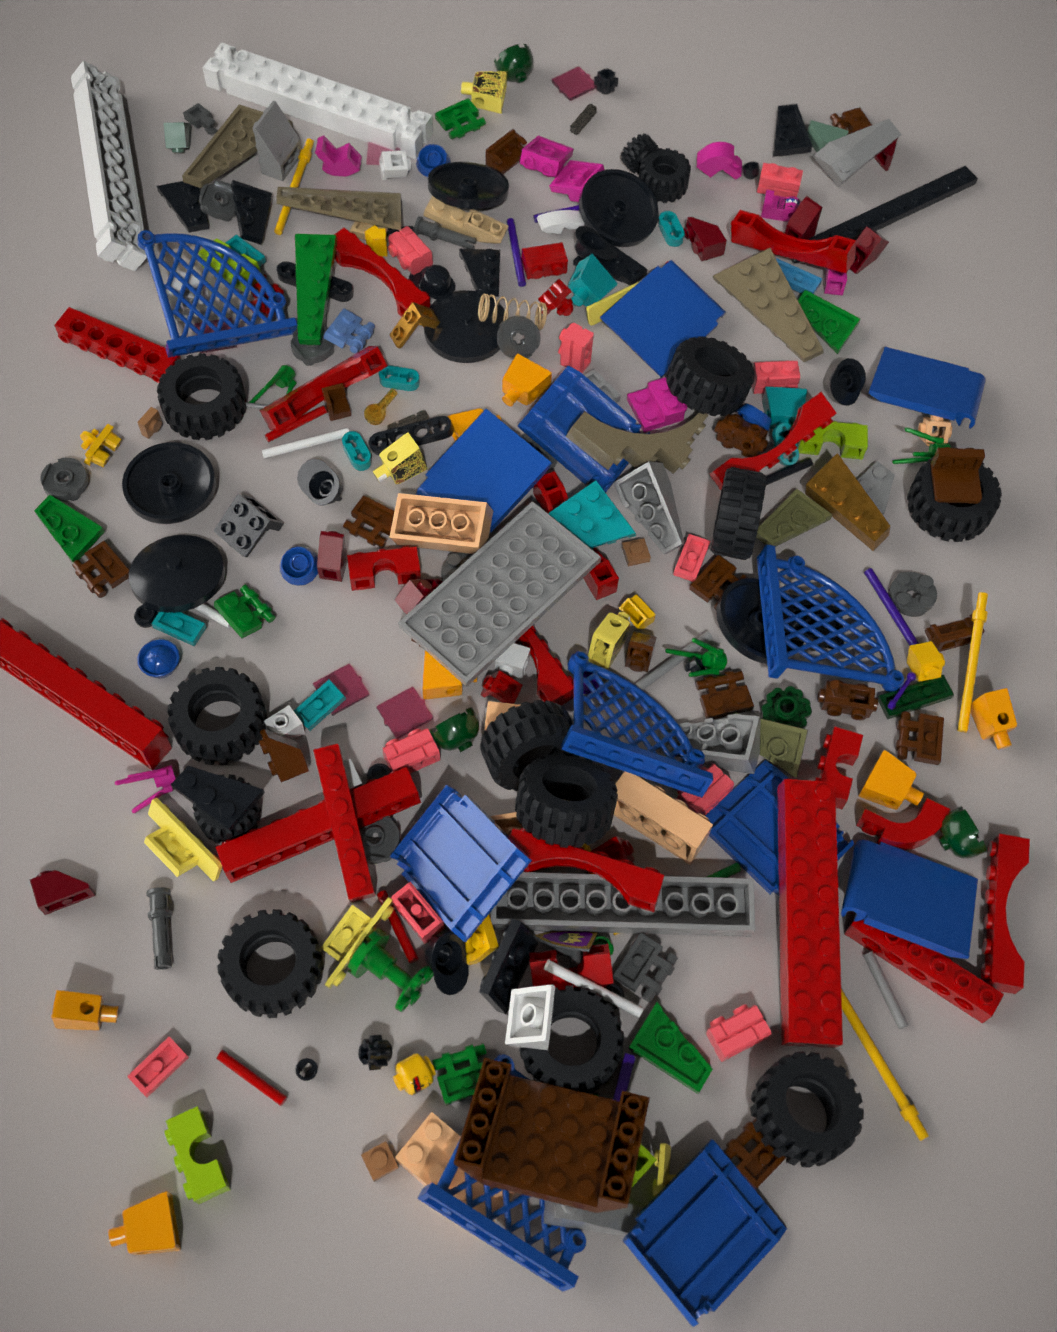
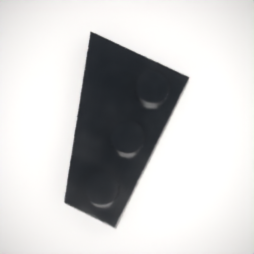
(790, 132)
(185, 203)
(622, 268)
(483, 269)
(217, 796)

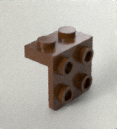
(957, 475)

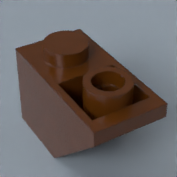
(640, 652)
(285, 755)

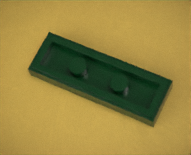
(917, 696)

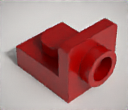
(501, 687)
(617, 849)

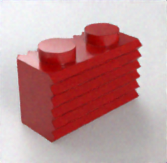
(544, 260)

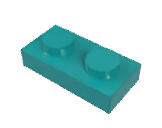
(242, 247)
(180, 626)
(319, 705)

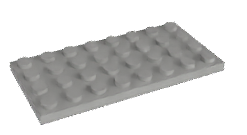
(499, 593)

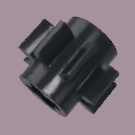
(606, 81)
(375, 1052)

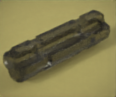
(583, 119)
(421, 416)

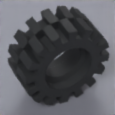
(636, 150)

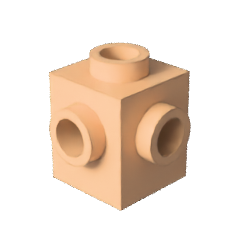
(943, 428)

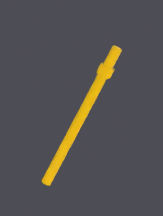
(304, 158)
(979, 617)
(908, 1111)

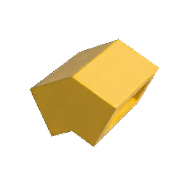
(377, 240)
(638, 611)

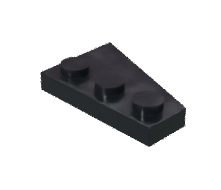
(251, 210)

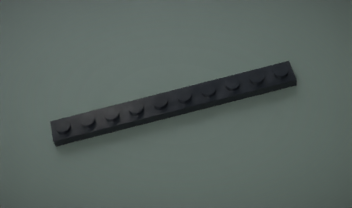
(903, 205)

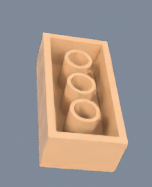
(441, 523)
(661, 817)
(428, 1155)

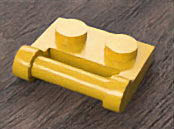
(481, 942)

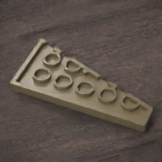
(227, 147)
(361, 206)
(769, 298)

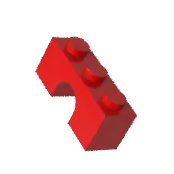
(365, 566)
(841, 747)
(594, 967)

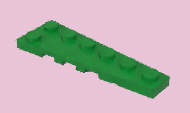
(313, 278)

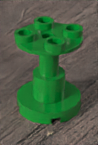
(382, 964)

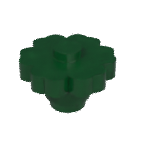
(787, 707)

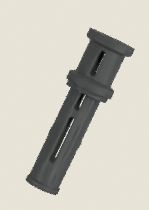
(436, 232)
(159, 915)

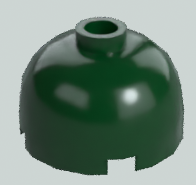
(516, 62)
(457, 731)
(961, 835)

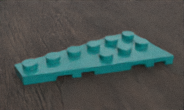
(593, 517)

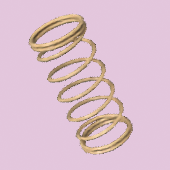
(483, 315)

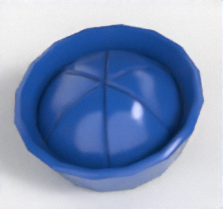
(431, 157)
(754, 416)
(299, 566)
(158, 658)

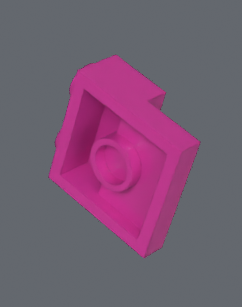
(545, 156)
(574, 177)
(656, 406)

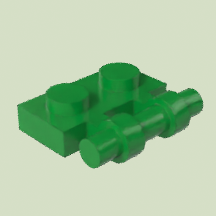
(457, 114)
(239, 616)
(460, 1083)

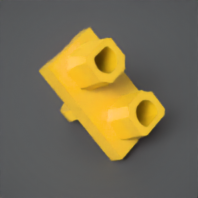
(95, 453)

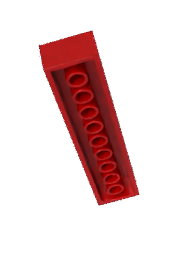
(82, 698)
(809, 915)

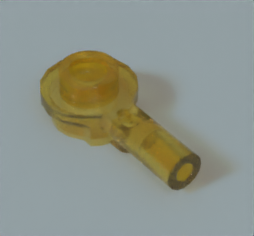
(376, 412)

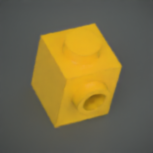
(925, 661)

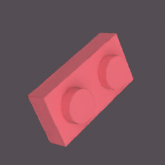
(691, 558)
(158, 1067)

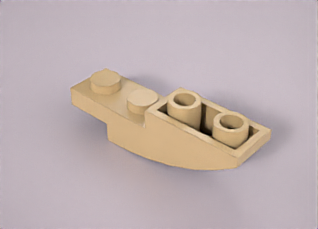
(471, 224)

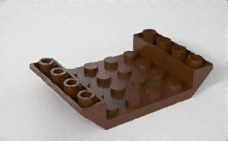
(551, 1140)

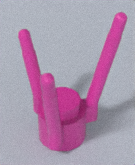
(162, 777)

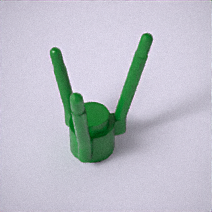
(283, 378)
(923, 456)
(714, 660)

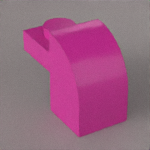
(719, 157)
(338, 161)

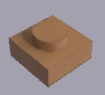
(150, 422)
(636, 552)
(379, 1161)

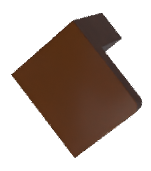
(336, 402)

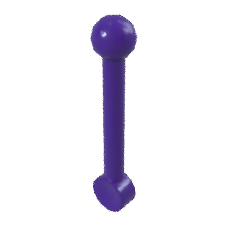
(911, 676)

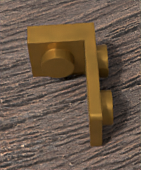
(413, 316)

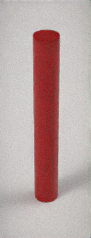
(299, 422)
(399, 931)
(252, 1078)

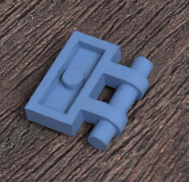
(344, 327)

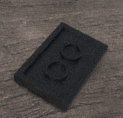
(809, 620)
(508, 966)

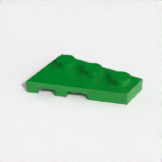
(828, 320)
(68, 527)
(670, 1051)

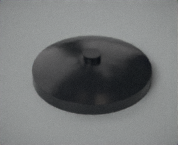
(468, 185)
(619, 207)
(460, 332)
(169, 483)
(176, 573)
(742, 620)

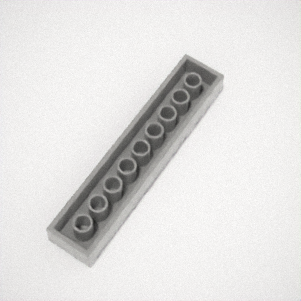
(594, 905)

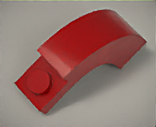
(908, 834)

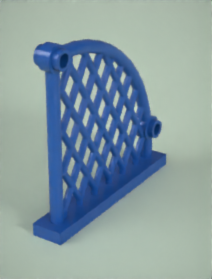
(218, 339)
(774, 624)
(630, 757)
(442, 1200)

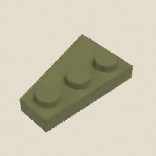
(792, 519)
(782, 744)

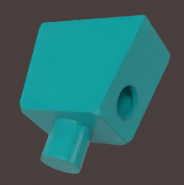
(590, 282)
(782, 405)

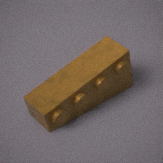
(848, 502)

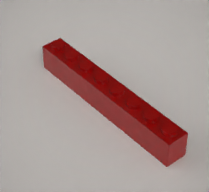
(312, 826)

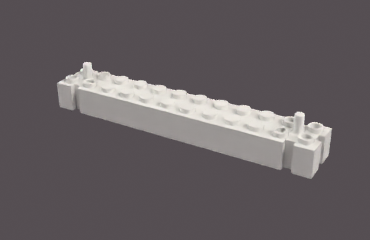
(318, 100)
(108, 166)

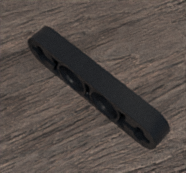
(335, 292)
(412, 429)

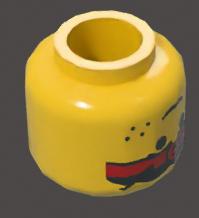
(414, 1074)

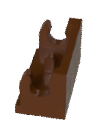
(505, 152)
(951, 634)

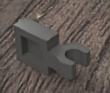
(200, 116)

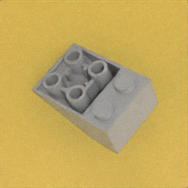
(276, 143)

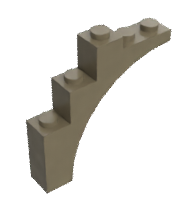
(612, 445)

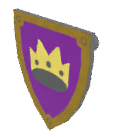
(569, 943)

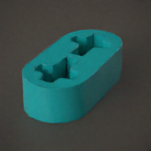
(667, 230)
(399, 378)
(778, 439)
(360, 448)

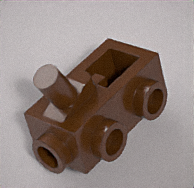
(741, 435)
(847, 699)

